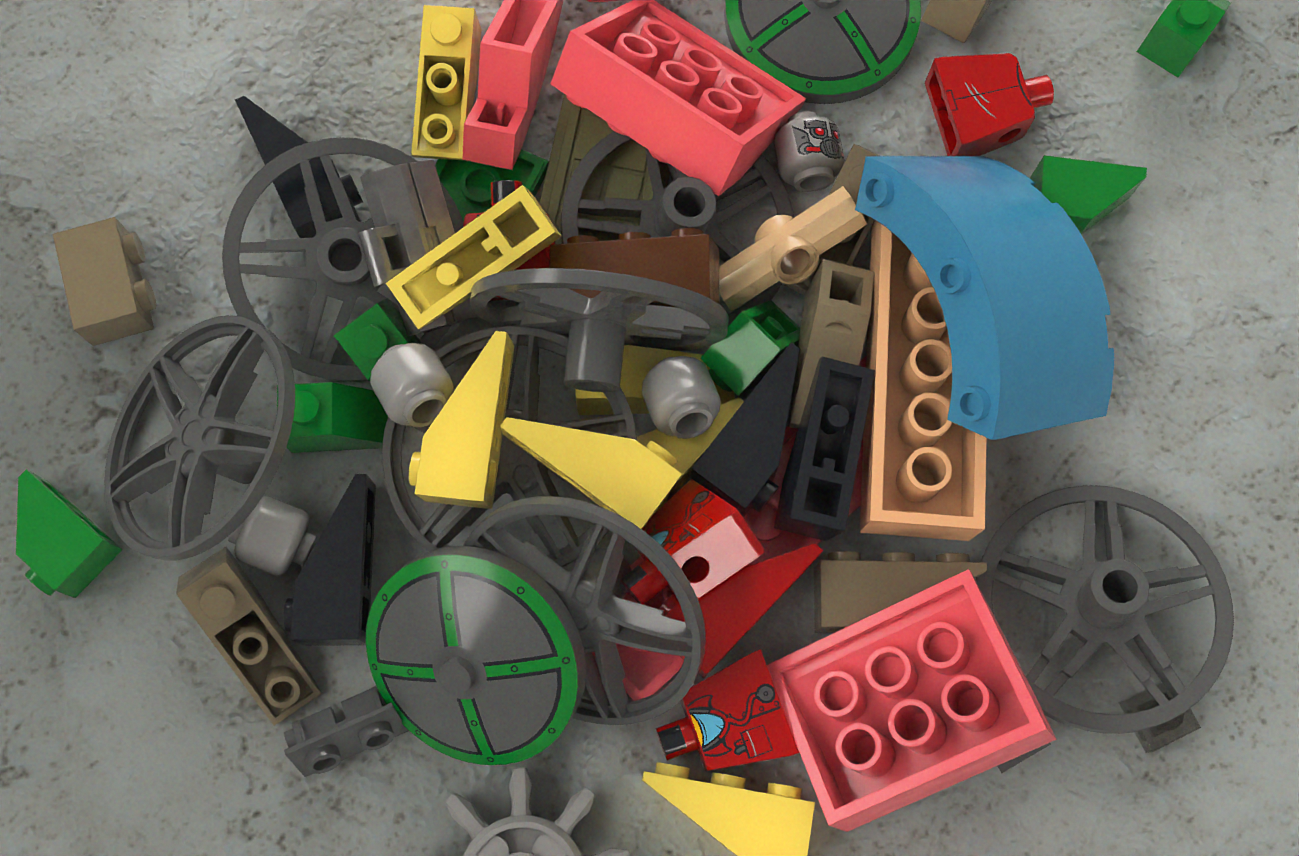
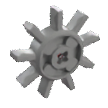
(522, 832)

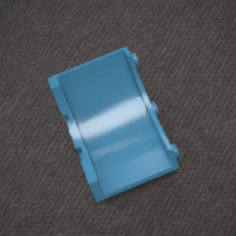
(1011, 285)

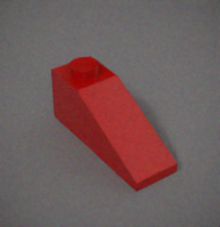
(743, 600)

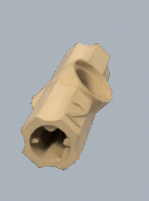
(788, 248)

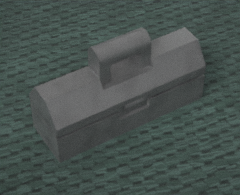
(408, 224)

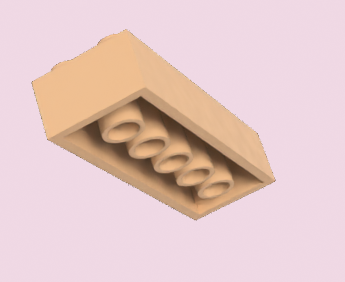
(916, 465)

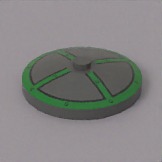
(825, 46)
(476, 655)

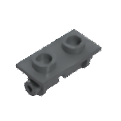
(321, 743)

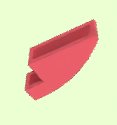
(510, 80)

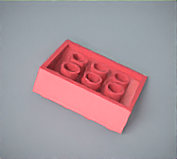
(675, 91)
(907, 703)

